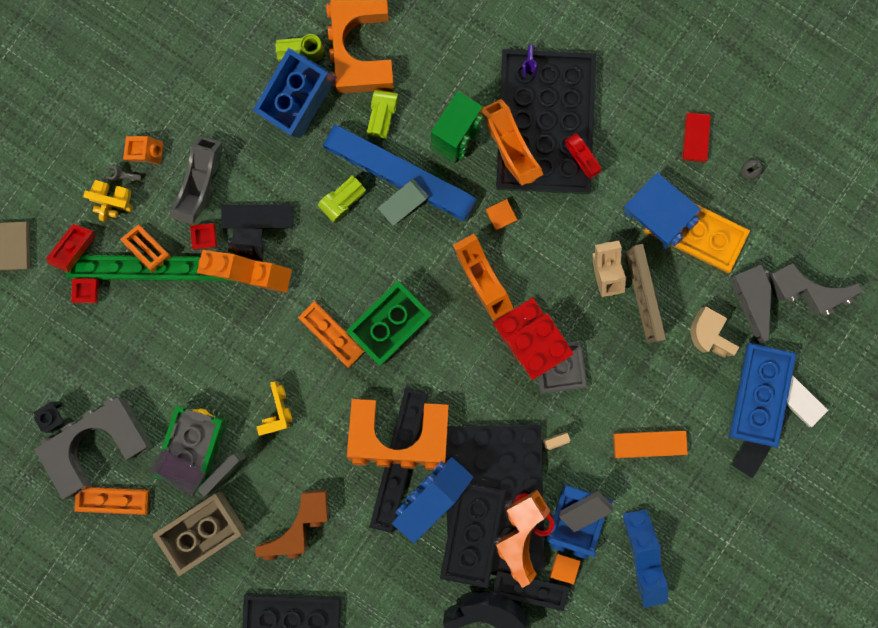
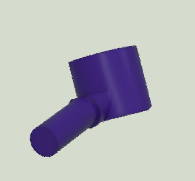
(530, 64)

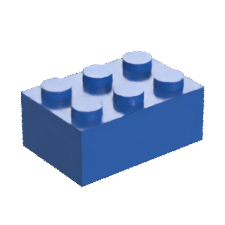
(294, 93)
(433, 499)

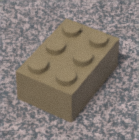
(199, 533)

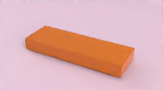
(331, 334)
(650, 444)
(113, 501)

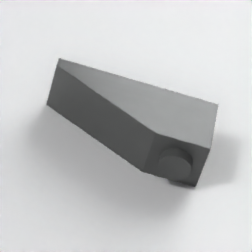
(755, 298)

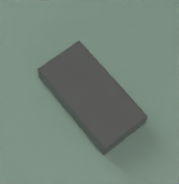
(586, 511)

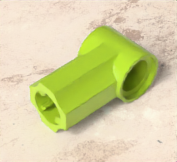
(301, 45)
(382, 106)
(337, 203)

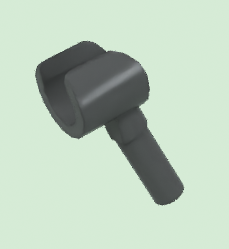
(122, 175)

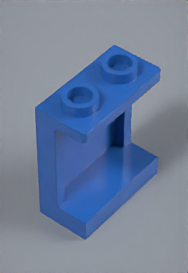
(663, 210)
(582, 541)

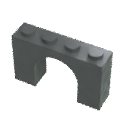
(60, 452)

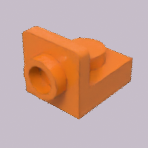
(143, 149)

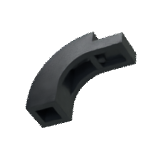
(486, 608)

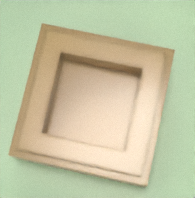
(556, 441)

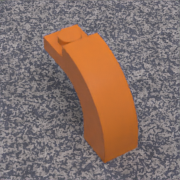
(482, 277)

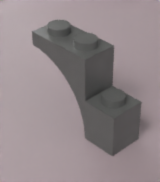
(196, 187)
(789, 283)

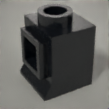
(247, 243)
(49, 419)

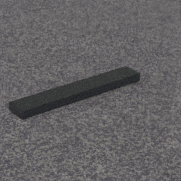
(395, 477)

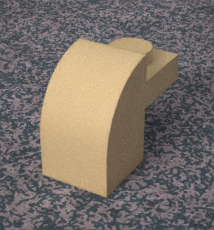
(608, 268)
(706, 330)

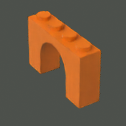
(351, 73)
(365, 446)

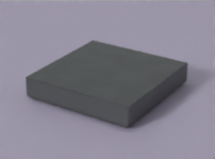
(566, 375)
(222, 473)

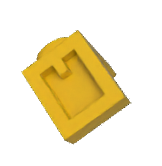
(271, 424)

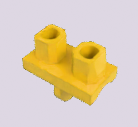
(99, 195)

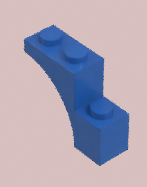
(647, 558)

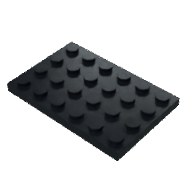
(547, 114)
(505, 460)

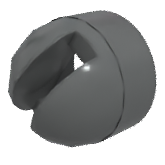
(755, 173)

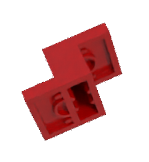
(533, 339)

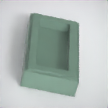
(403, 202)

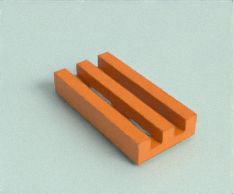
(157, 260)

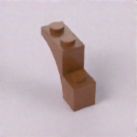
(312, 510)

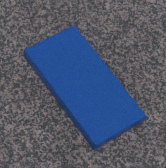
(762, 395)

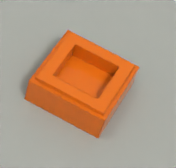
(501, 215)
(565, 568)

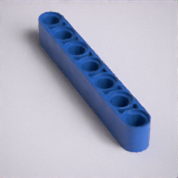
(398, 172)

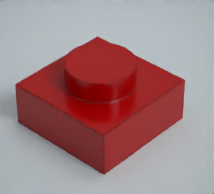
(203, 236)
(85, 290)

